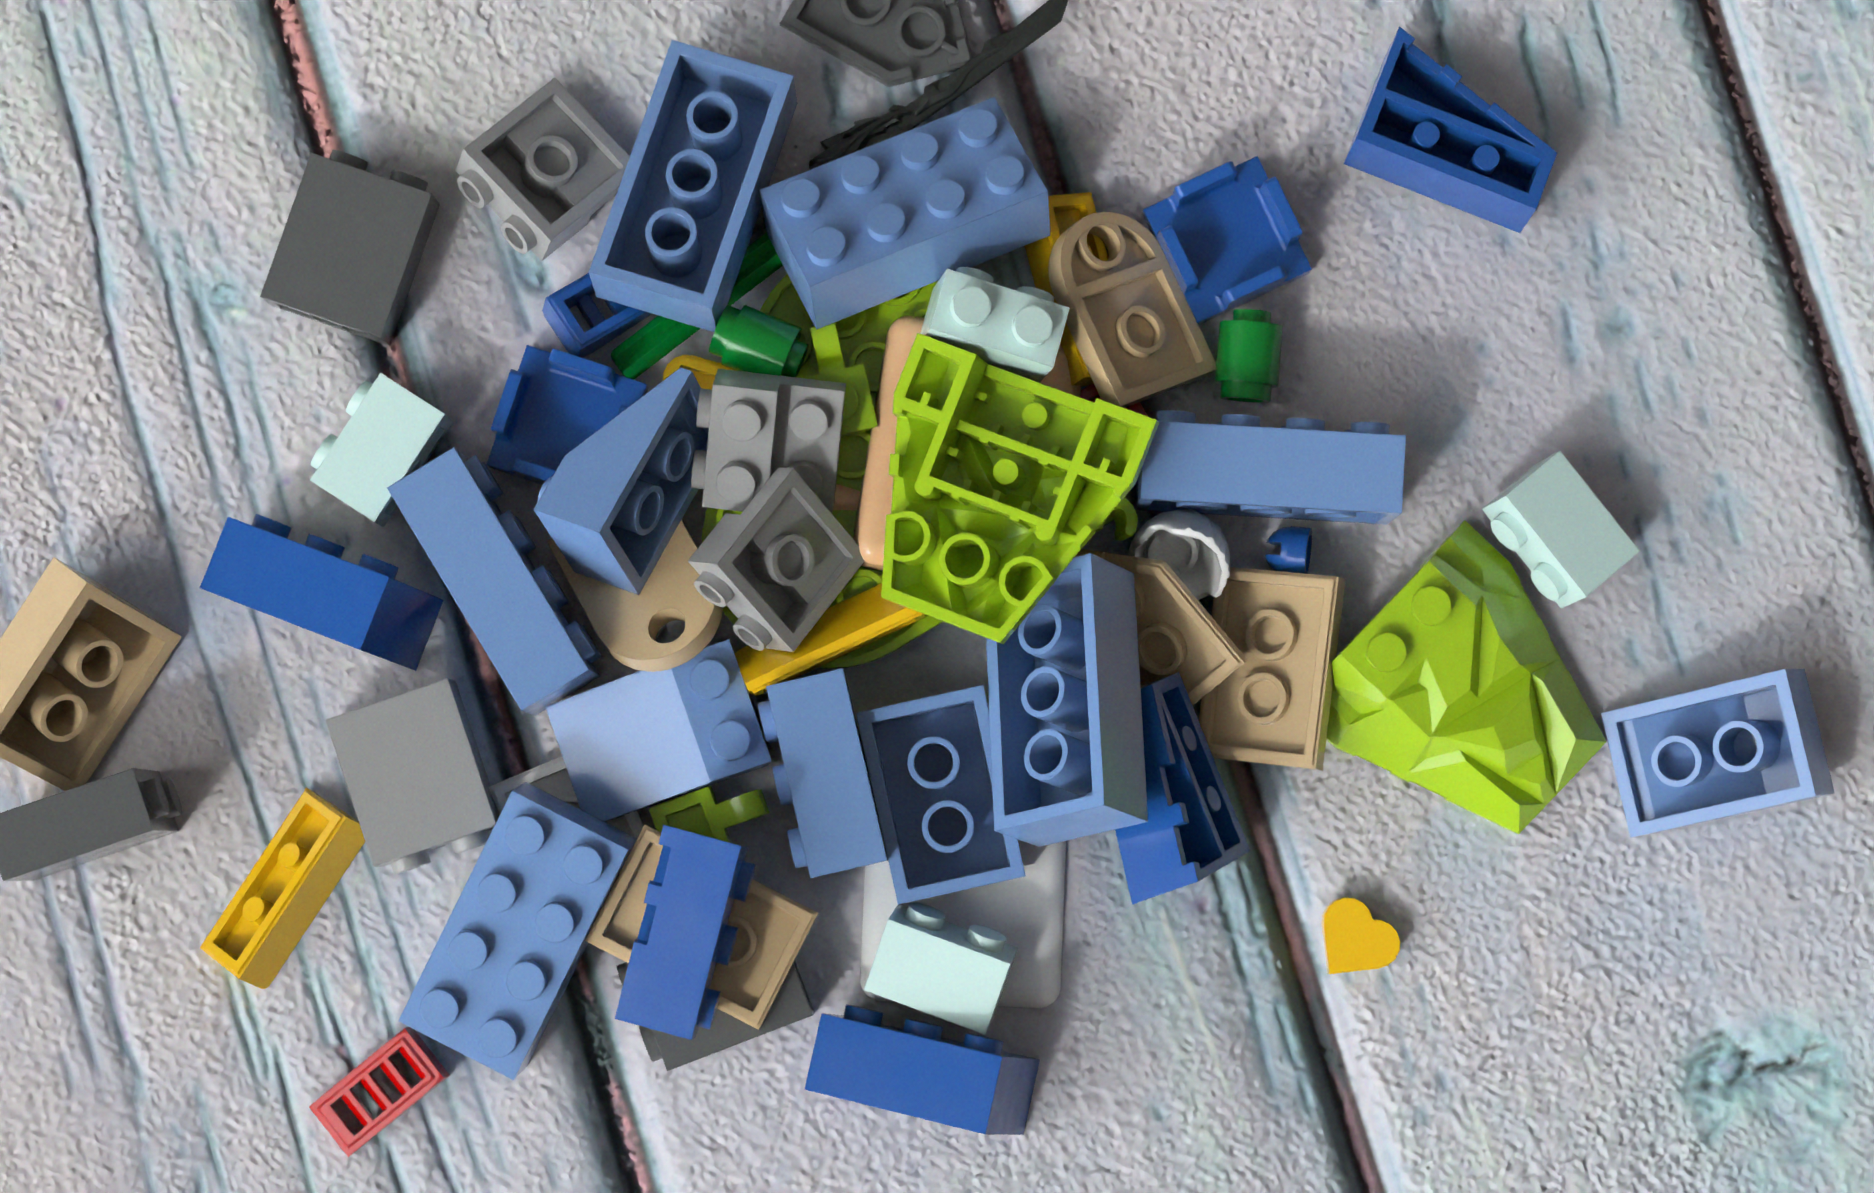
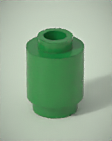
(758, 342)
(1248, 356)

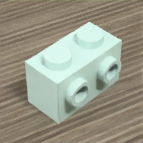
(1000, 325)
(381, 443)
(1559, 531)
(941, 966)

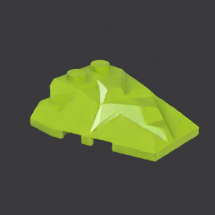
(996, 486)
(1464, 689)

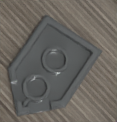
(885, 37)

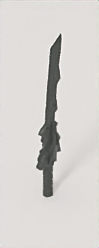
(939, 93)

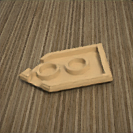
(1175, 629)

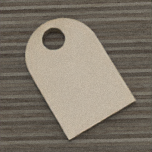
(1126, 311)
(631, 621)

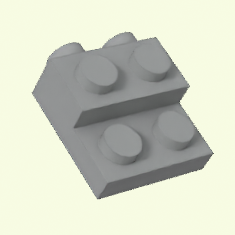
(542, 170)
(766, 425)
(776, 563)

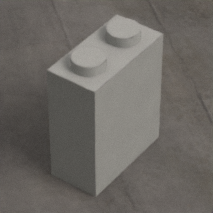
(415, 775)

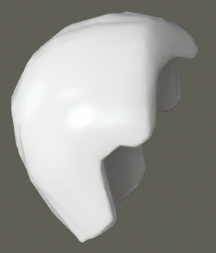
(1191, 548)

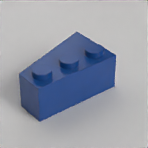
(1447, 141)
(321, 591)
(1188, 808)
(684, 933)
(921, 1073)

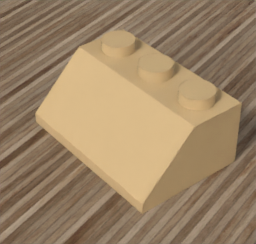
(73, 674)

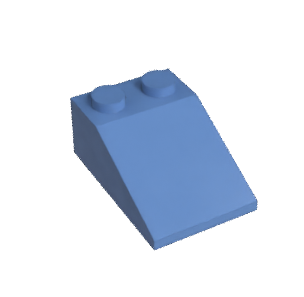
(627, 486)
(659, 734)
(1718, 752)

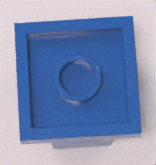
(1228, 237)
(552, 409)

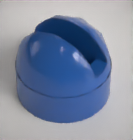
(1295, 549)

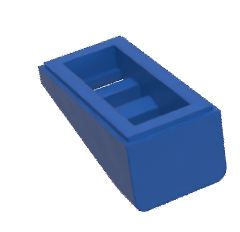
(602, 331)

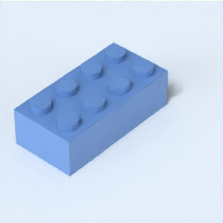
(693, 186)
(905, 212)
(1273, 471)
(494, 581)
(1069, 711)
(517, 930)

